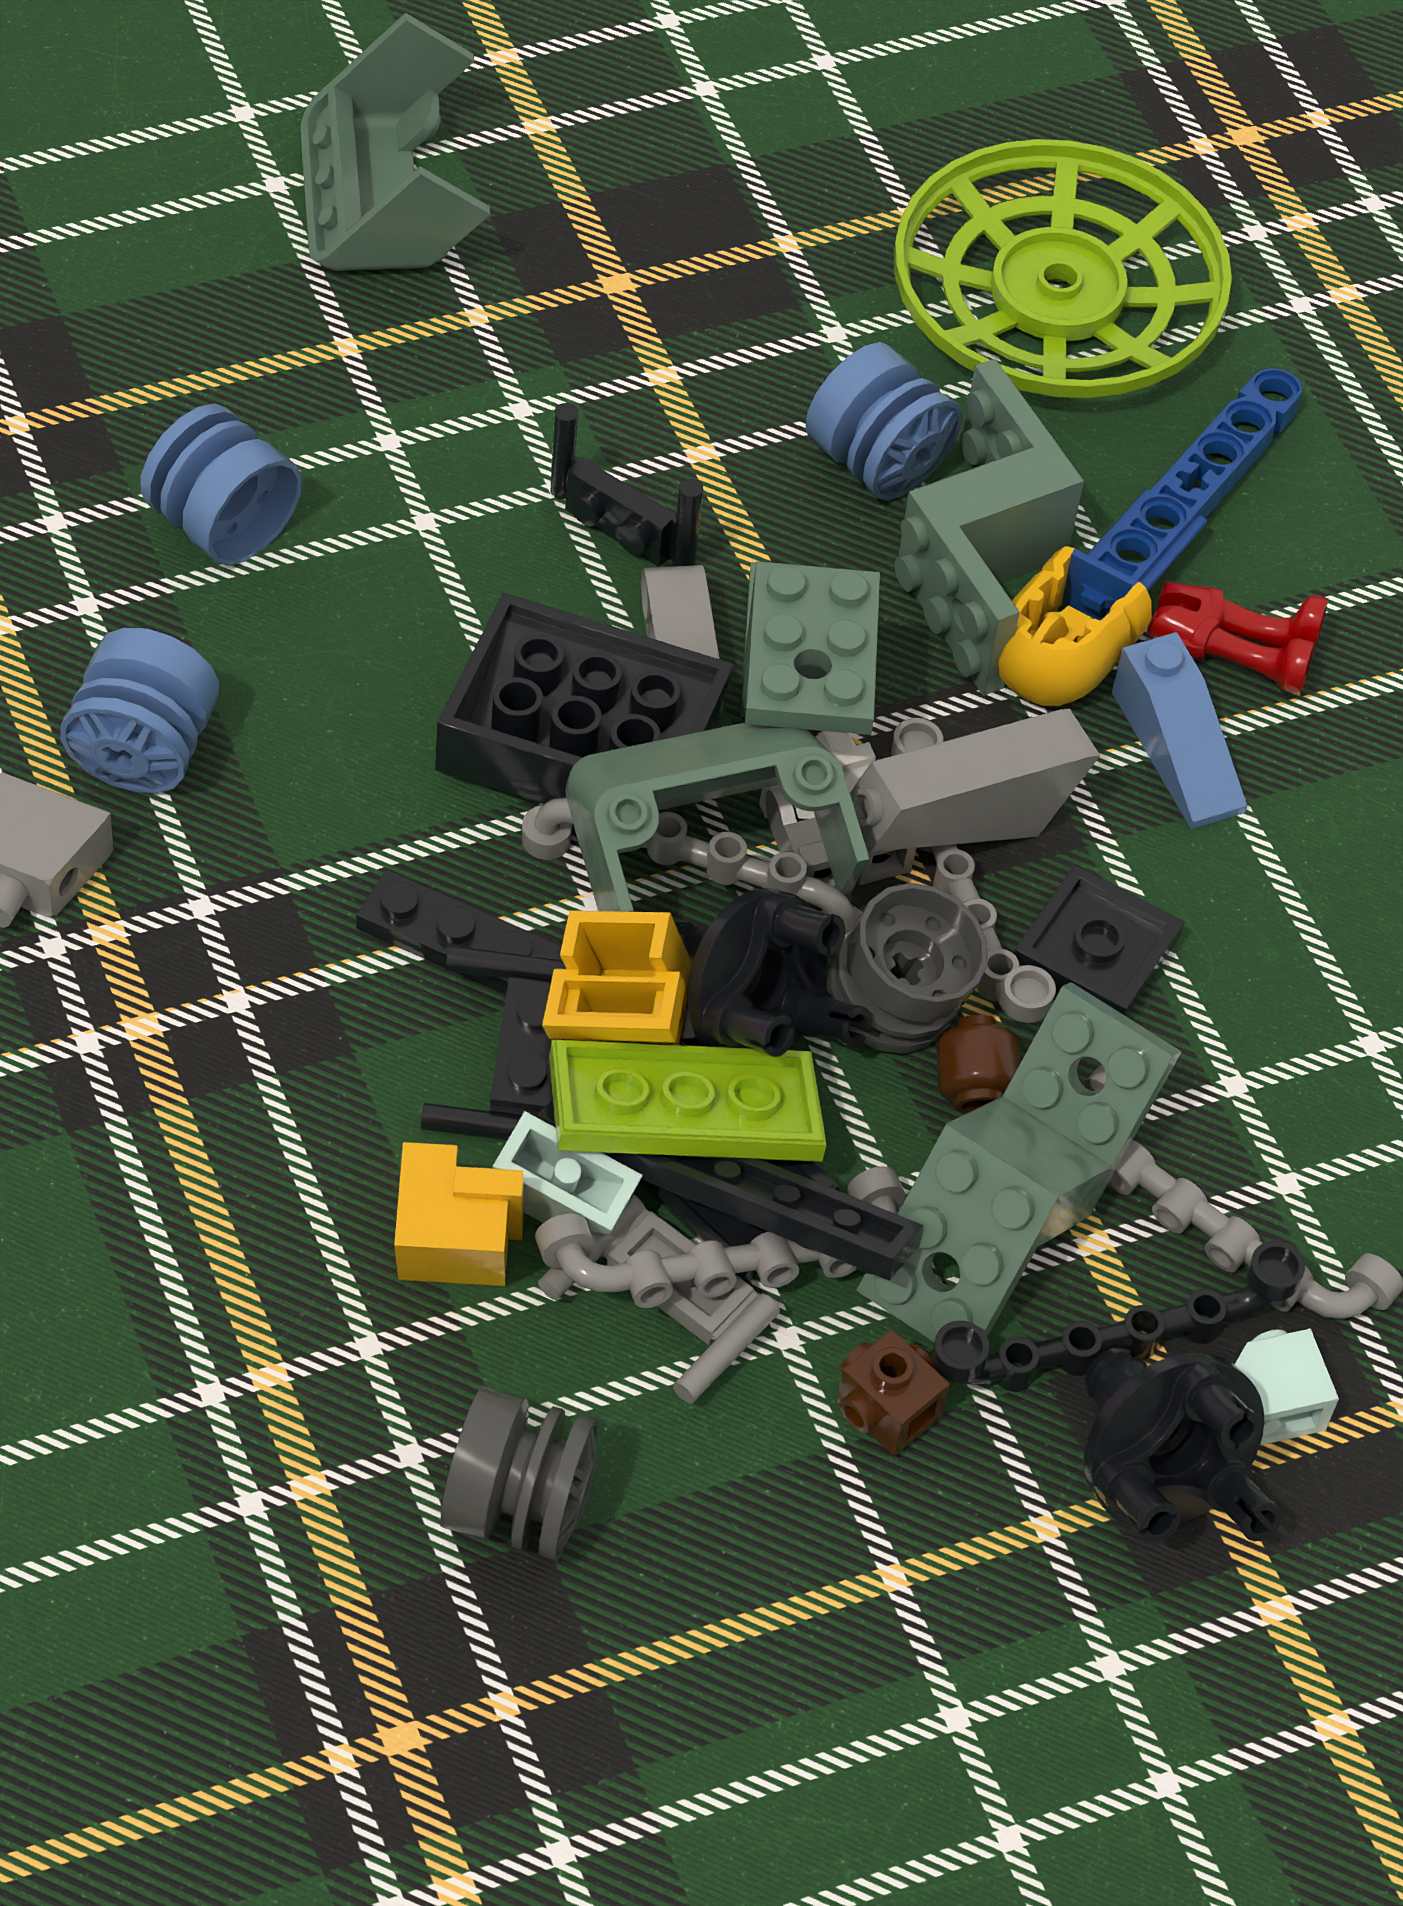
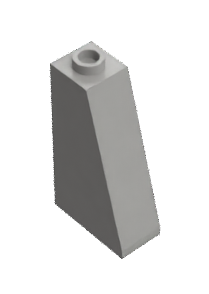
(975, 785)

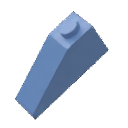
(1179, 728)

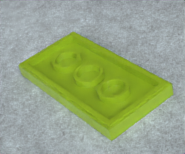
(685, 1101)

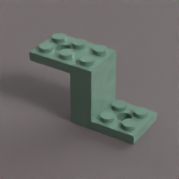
(987, 525)
(810, 648)
(1024, 1164)

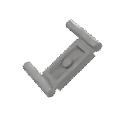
(724, 1321)

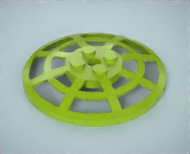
(1061, 256)

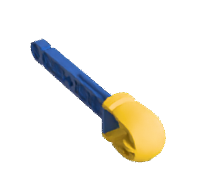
(1107, 599)

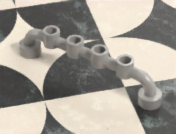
(549, 835)
(1021, 991)
(1233, 1240)
(568, 1243)

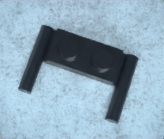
(617, 508)
(523, 1052)

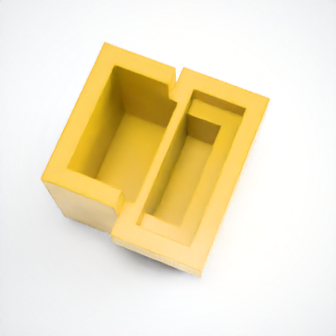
(620, 979)
(455, 1218)

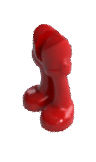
(1209, 621)

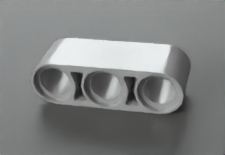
(679, 608)

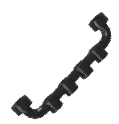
(963, 1347)

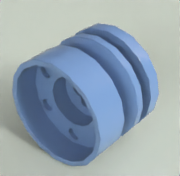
(883, 421)
(221, 484)
(140, 710)

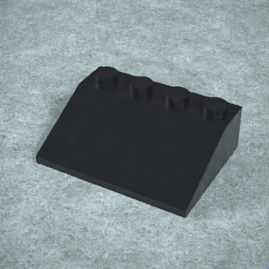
(565, 688)

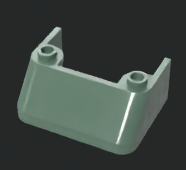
(358, 157)
(619, 794)

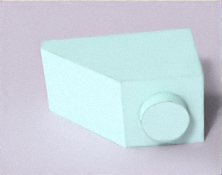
(566, 1180)
(1291, 1383)

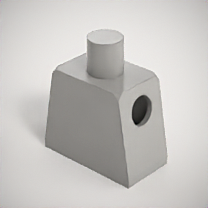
(46, 847)

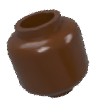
(976, 1062)

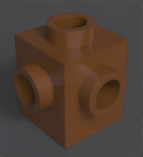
(891, 1391)

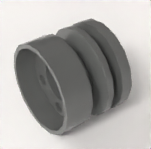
(910, 965)
(519, 1473)

